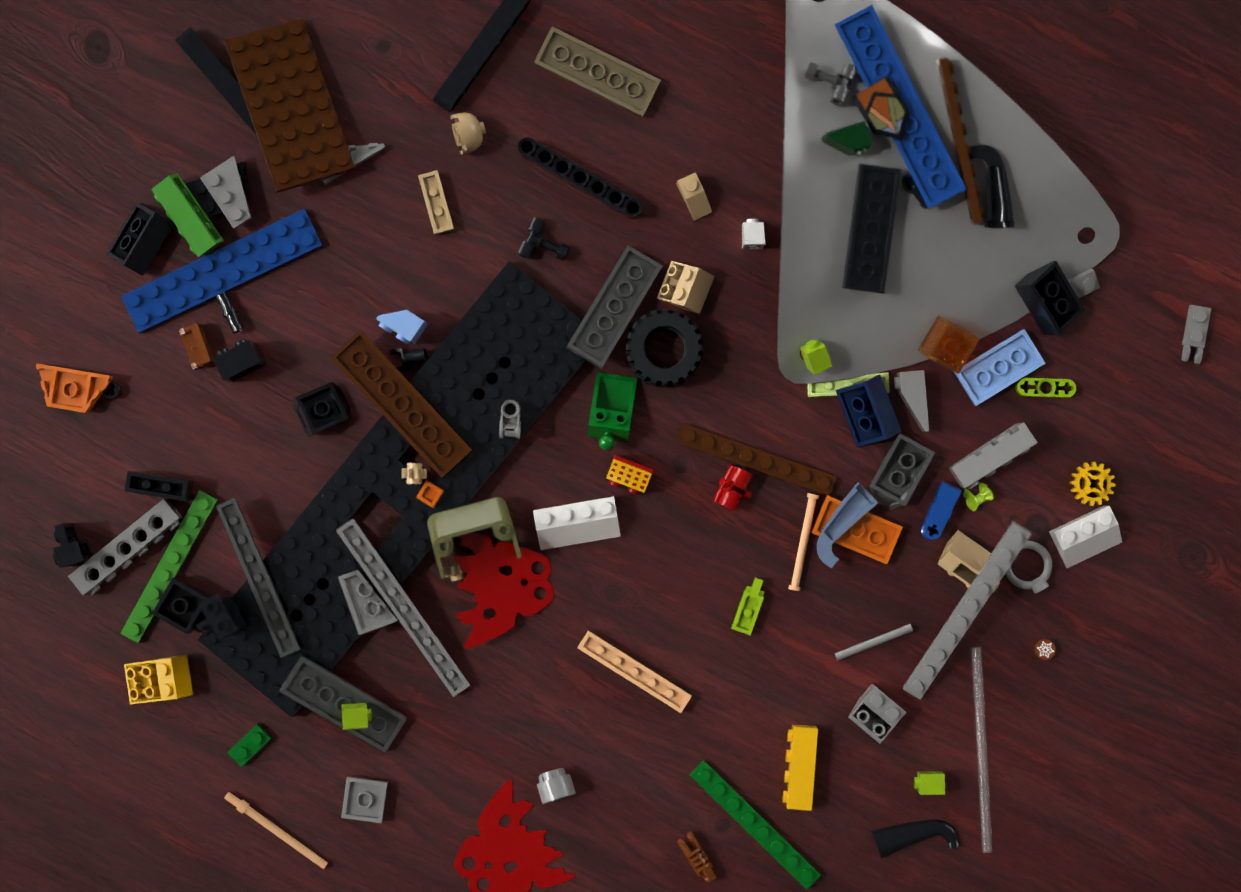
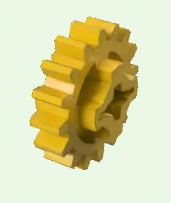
(1098, 489)

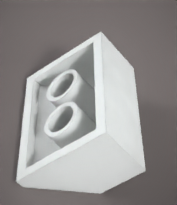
(1086, 536)

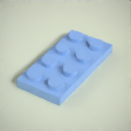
(999, 367)

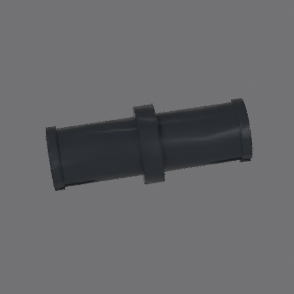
(230, 312)

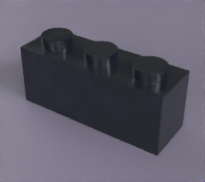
(158, 486)

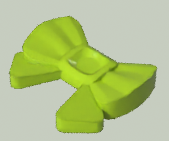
(974, 501)

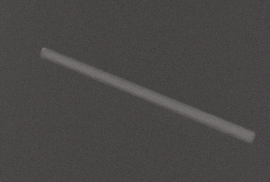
(981, 744)

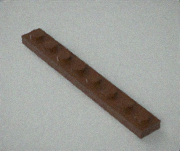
(958, 132)
(756, 459)

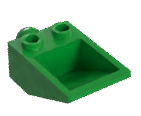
(611, 409)

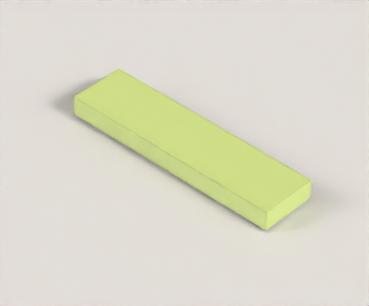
(828, 388)

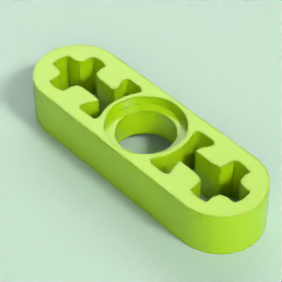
(1060, 382)

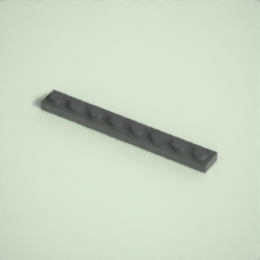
(258, 577)

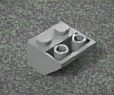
(876, 713)

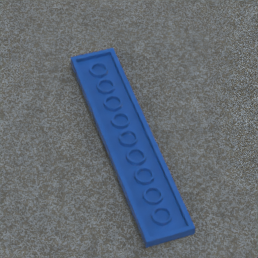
(921, 144)
(221, 271)

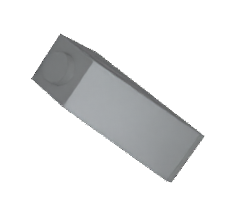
(913, 393)

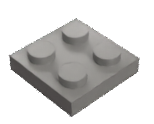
(364, 799)

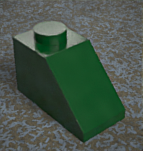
(850, 139)

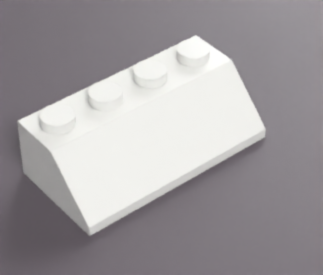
(577, 523)

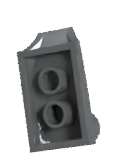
(900, 472)

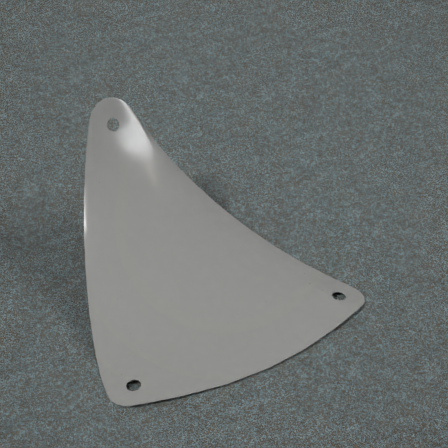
(936, 254)

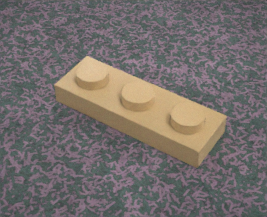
(436, 202)

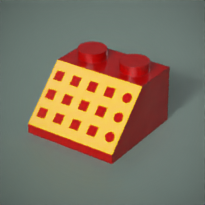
(629, 474)

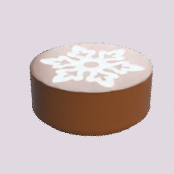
(1044, 649)

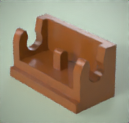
(196, 345)

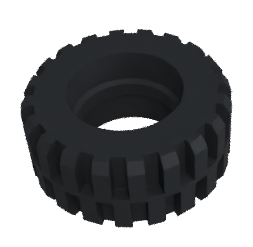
(677, 323)

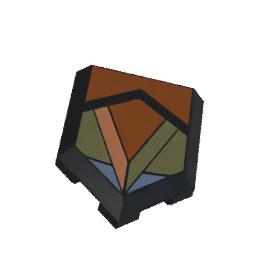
(883, 109)

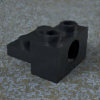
(72, 549)

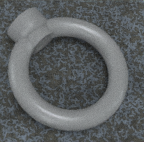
(1039, 583)

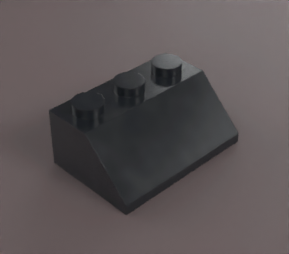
(140, 239)
(1050, 298)

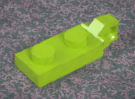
(749, 608)

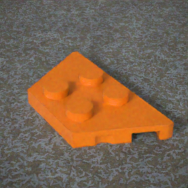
(71, 388)

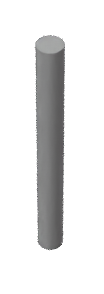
(873, 642)

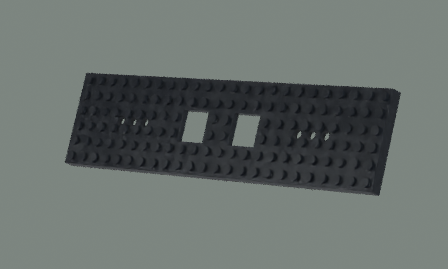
(508, 320)

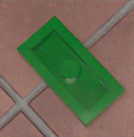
(249, 745)

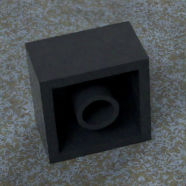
(239, 360)
(180, 605)

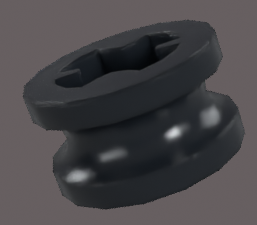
(117, 389)

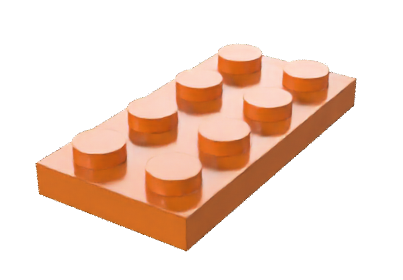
(868, 536)

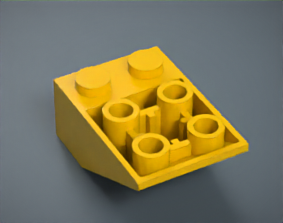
(158, 679)

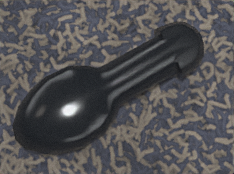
(910, 186)

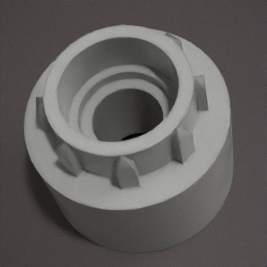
(555, 786)

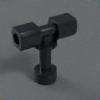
(536, 240)

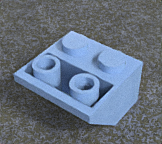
(404, 323)

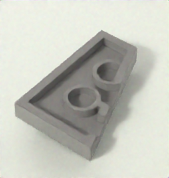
(228, 192)
(364, 604)

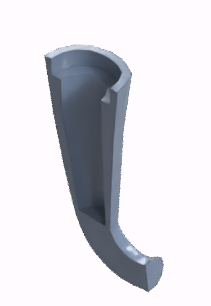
(850, 510)

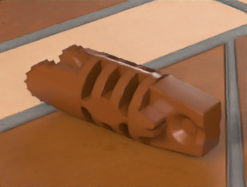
(697, 858)

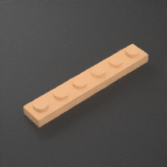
(634, 671)

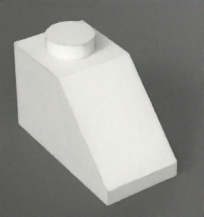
(753, 234)

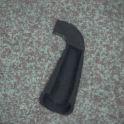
(999, 205)
(903, 835)

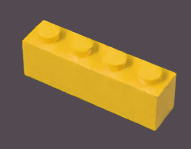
(801, 767)

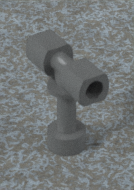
(838, 83)

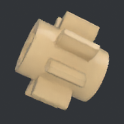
(414, 473)
(454, 571)

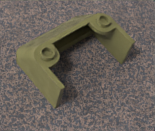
(468, 519)

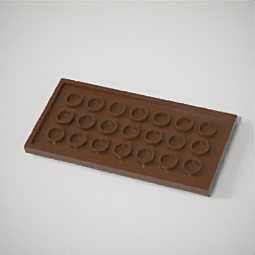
(289, 105)

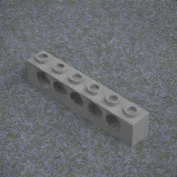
(82, 576)

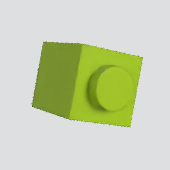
(816, 356)
(355, 716)
(930, 782)

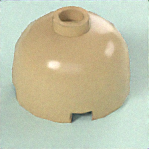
(467, 131)

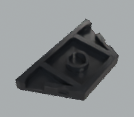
(204, 197)

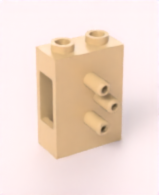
(963, 558)

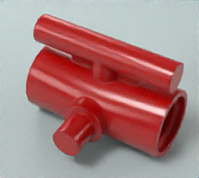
(733, 488)

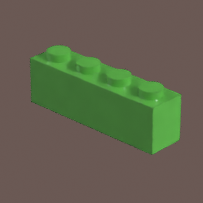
(187, 215)

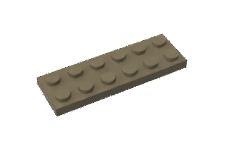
(597, 72)

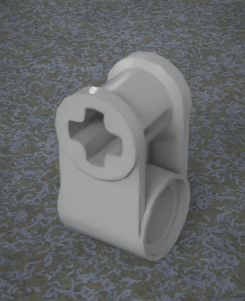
(510, 421)

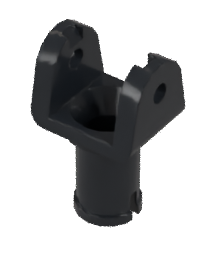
(409, 357)

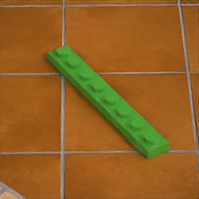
(169, 565)

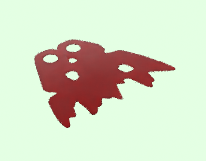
(497, 590)
(507, 845)

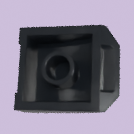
(321, 408)

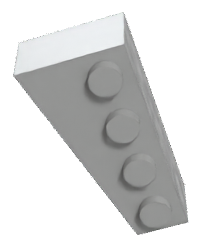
(992, 455)

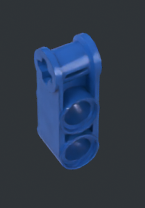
(940, 510)

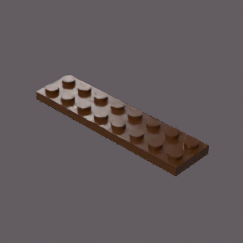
(401, 403)

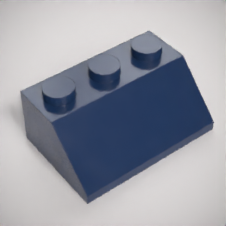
(868, 411)

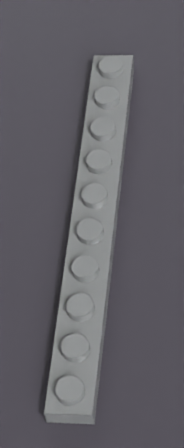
(403, 607)
(967, 610)

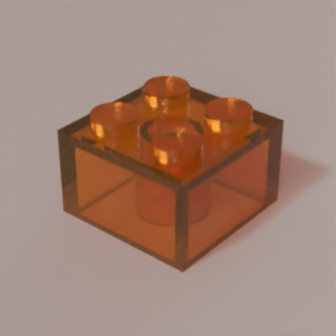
(948, 344)

